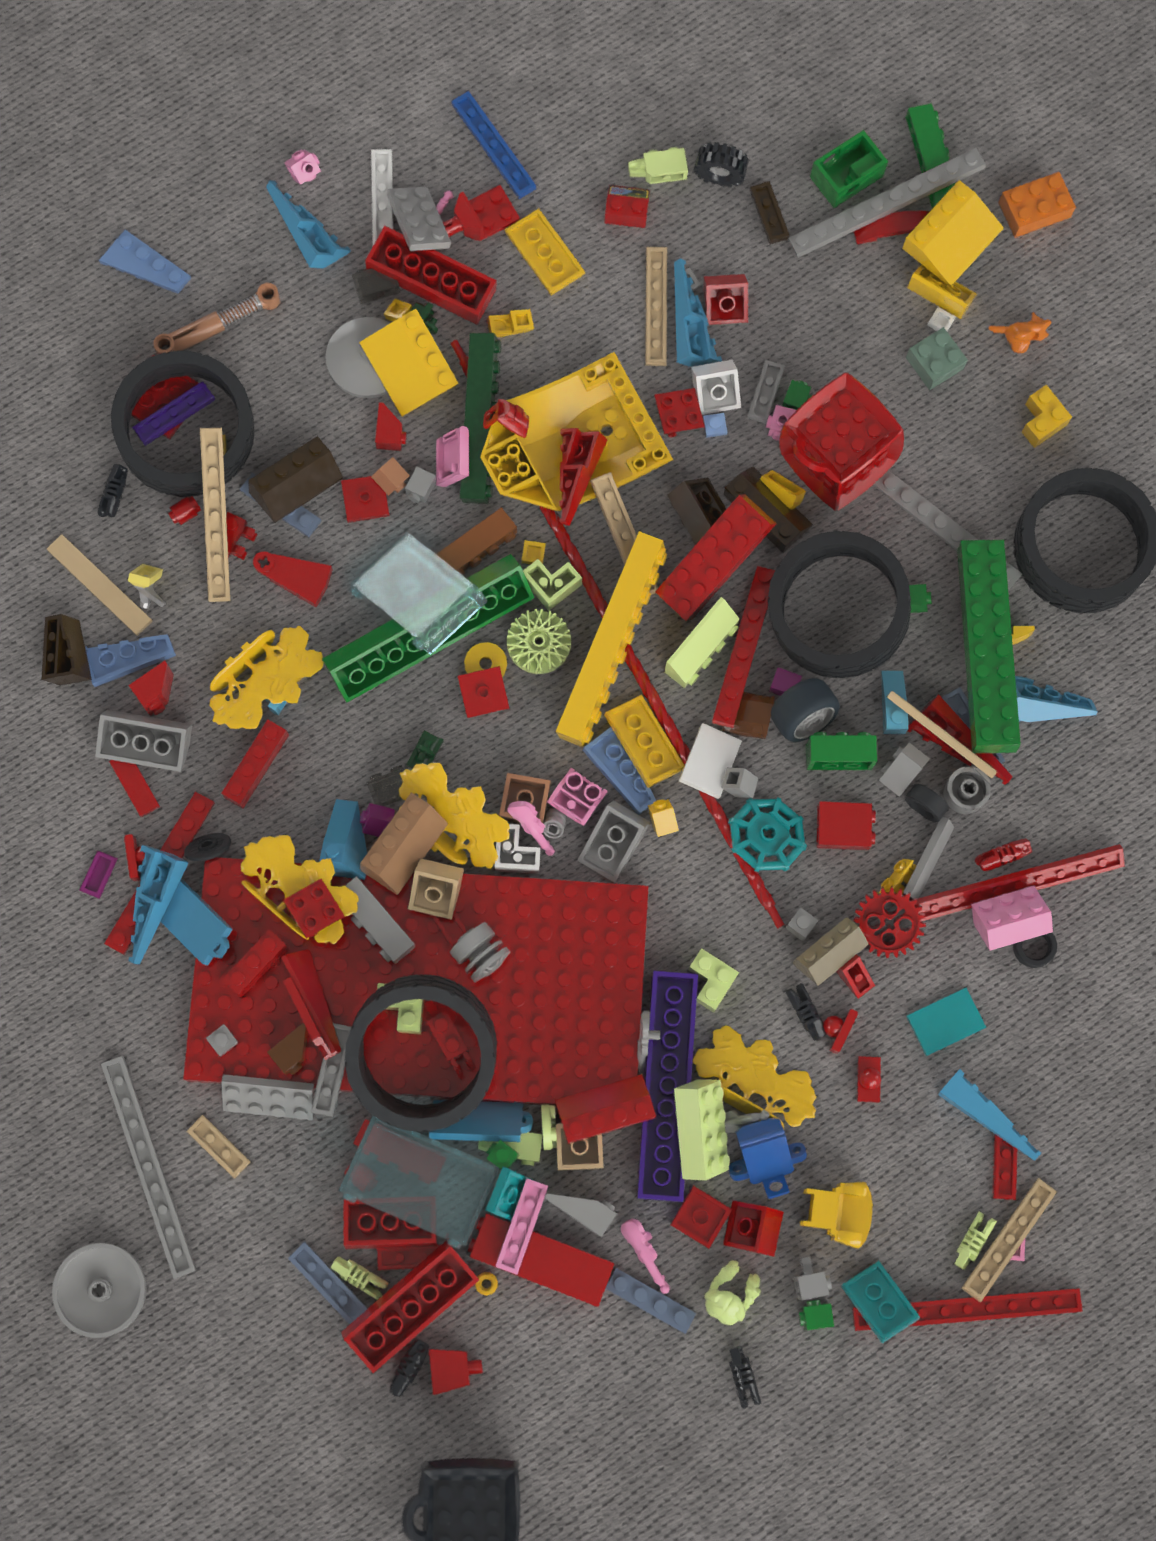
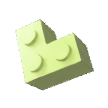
(553, 587)
(717, 977)
(409, 1015)

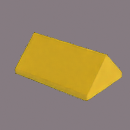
(951, 299)

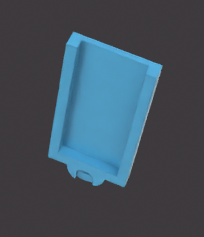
(196, 924)
(489, 1123)

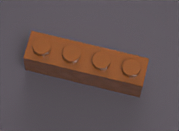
(479, 541)

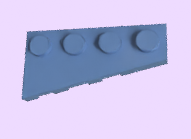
(138, 259)
(126, 657)
(619, 770)

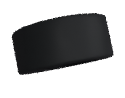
(926, 802)
(1035, 963)

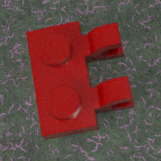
(235, 528)

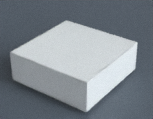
(941, 319)

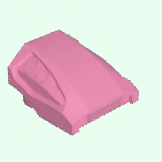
(576, 798)

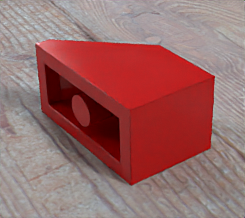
(389, 430)
(856, 976)

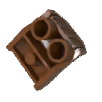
(752, 716)

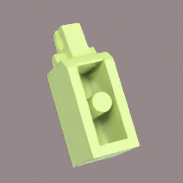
(660, 166)
(528, 1148)

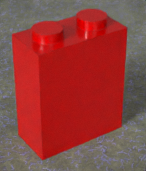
(845, 825)

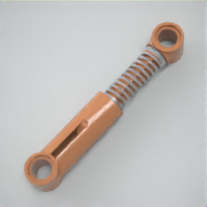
(215, 323)

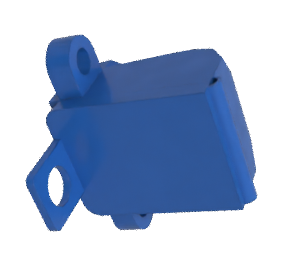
(766, 1155)

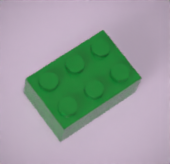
(841, 751)

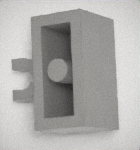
(904, 769)
(811, 1284)

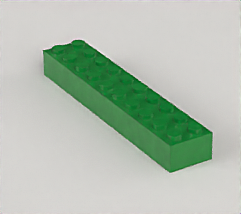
(390, 647)
(988, 647)

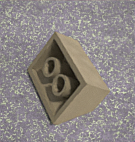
(831, 951)

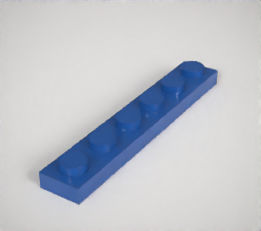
(494, 145)

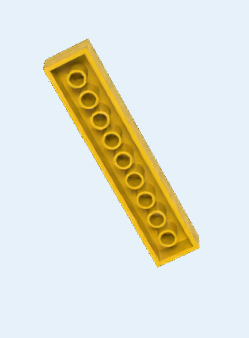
(611, 640)

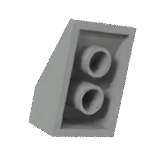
(613, 840)
(589, 1213)

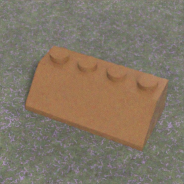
(403, 844)

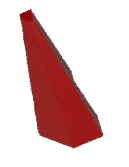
(579, 459)
(943, 716)

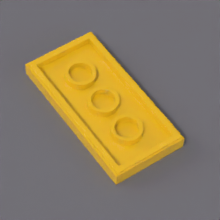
(544, 251)
(644, 741)

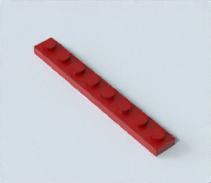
(744, 649)
(179, 838)

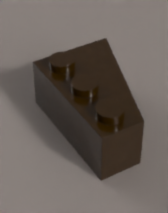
(64, 651)

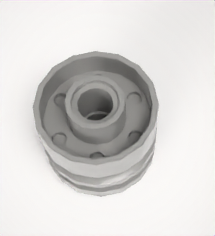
(477, 949)

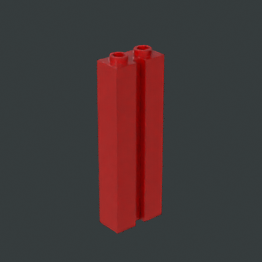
(546, 1262)

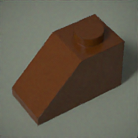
(291, 1051)

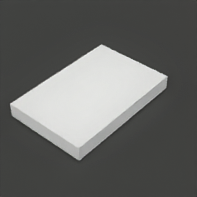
(708, 760)

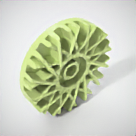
(533, 627)

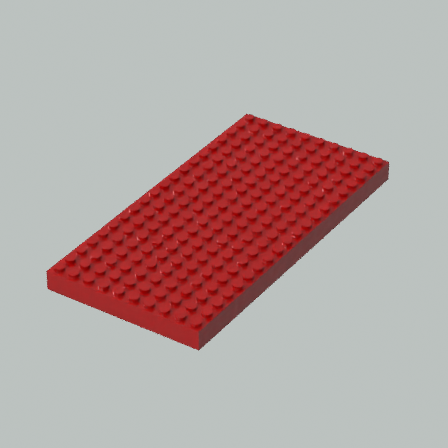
(558, 1002)

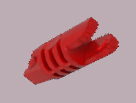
(1005, 854)

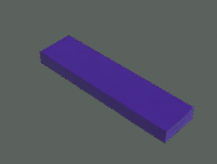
(173, 413)

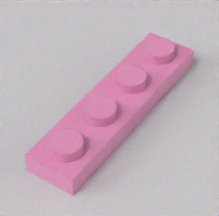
(522, 1226)

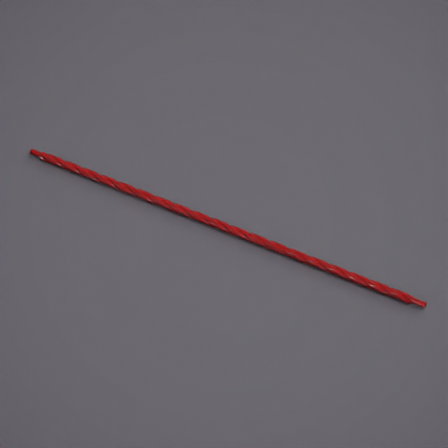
(648, 690)

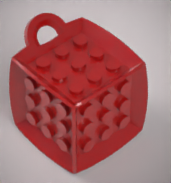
(841, 441)

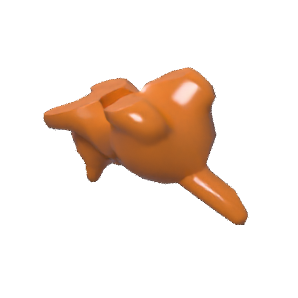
(1022, 333)

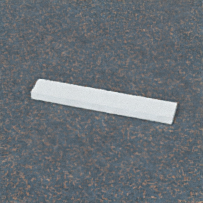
(381, 181)

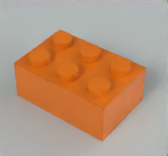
(1036, 204)

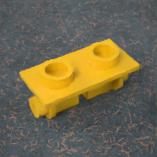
(902, 873)

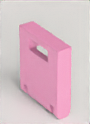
(452, 456)

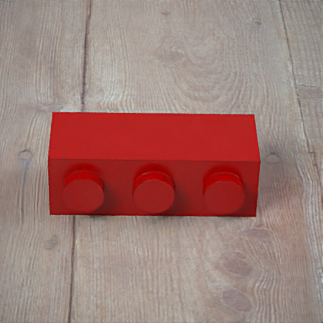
(255, 963)

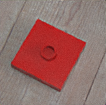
(364, 499)
(483, 692)
(701, 1217)

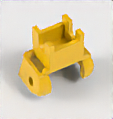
(843, 1212)

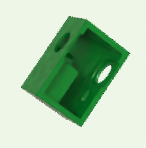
(850, 171)

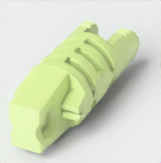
(973, 1241)
(359, 1277)

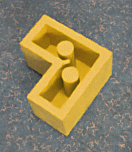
(1048, 414)

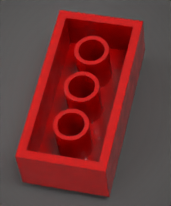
(372, 1228)

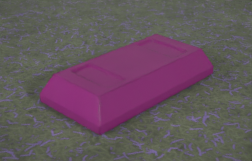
(98, 874)

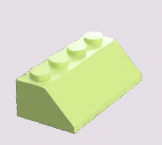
(702, 644)

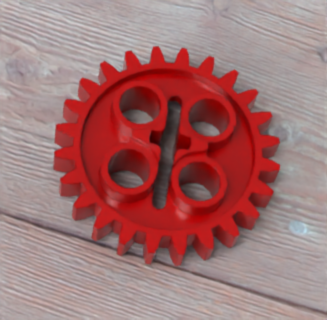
(903, 936)

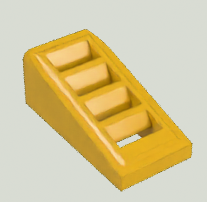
(784, 489)

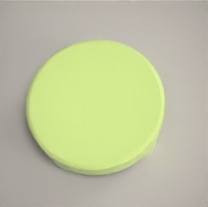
(549, 1132)

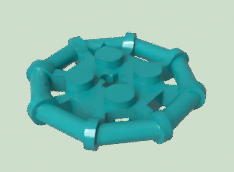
(767, 846)

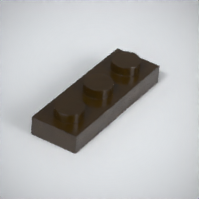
(769, 212)

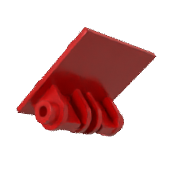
(679, 411)
(313, 908)

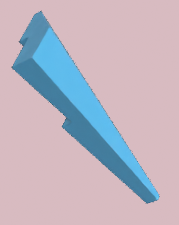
(308, 232)
(692, 336)
(158, 882)
(974, 1104)

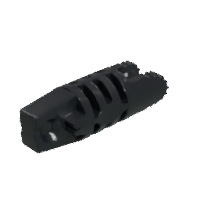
(113, 491)
(806, 1011)
(409, 1367)
(743, 1377)

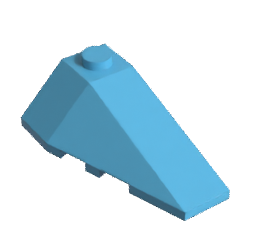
(1048, 704)
(345, 840)

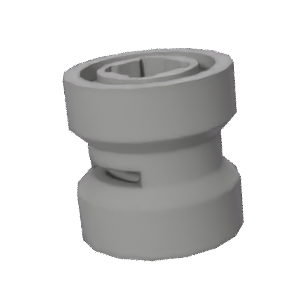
(554, 823)

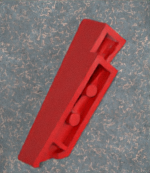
(310, 1001)

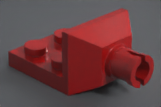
(482, 215)

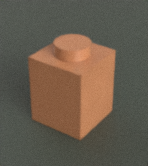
(391, 477)

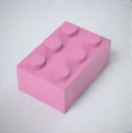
(1012, 918)

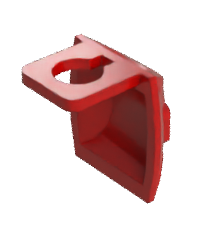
(508, 415)

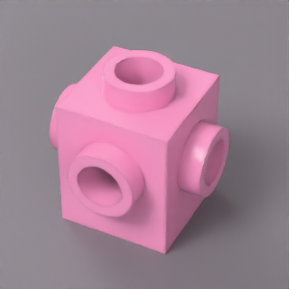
(303, 166)
(776, 422)

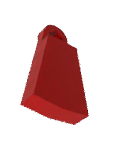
(300, 577)

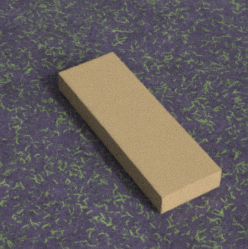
(218, 1146)

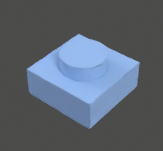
(715, 425)

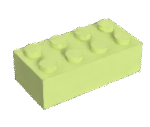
(701, 1129)

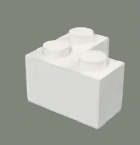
(516, 858)

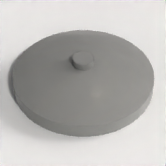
(348, 362)
(99, 1290)

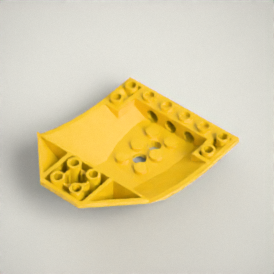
(582, 400)

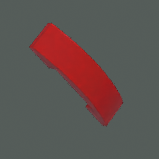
(890, 225)

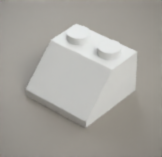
(717, 386)

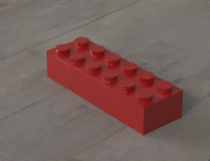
(432, 276)
(715, 557)
(409, 1306)

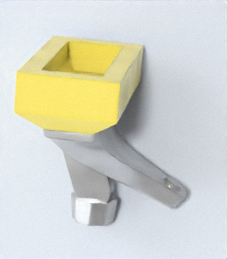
(143, 579)

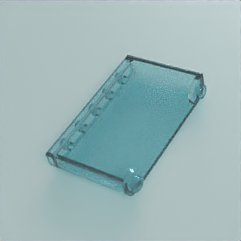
(419, 592)
(419, 1181)

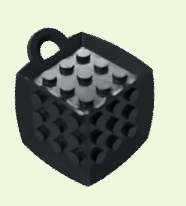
(466, 1501)

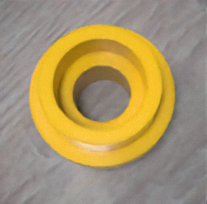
(494, 1283)

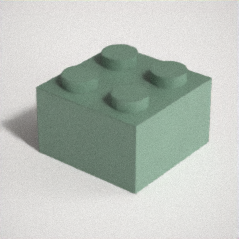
(936, 358)

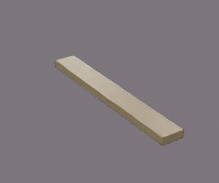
(215, 514)

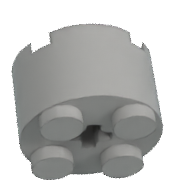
(965, 802)

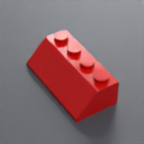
(605, 1109)

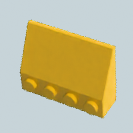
(953, 234)
(408, 362)

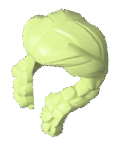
(724, 1304)

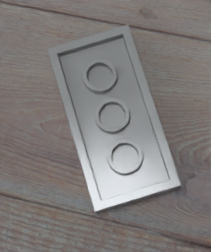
(418, 218)
(267, 1097)

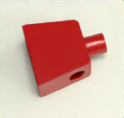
(451, 1369)

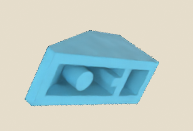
(894, 718)

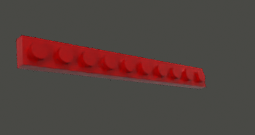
(1040, 877)
(989, 1308)

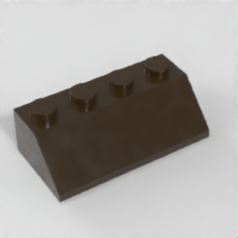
(295, 479)
(697, 506)
(790, 523)

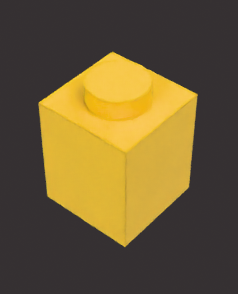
(663, 817)

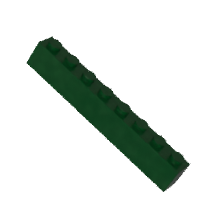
(479, 399)

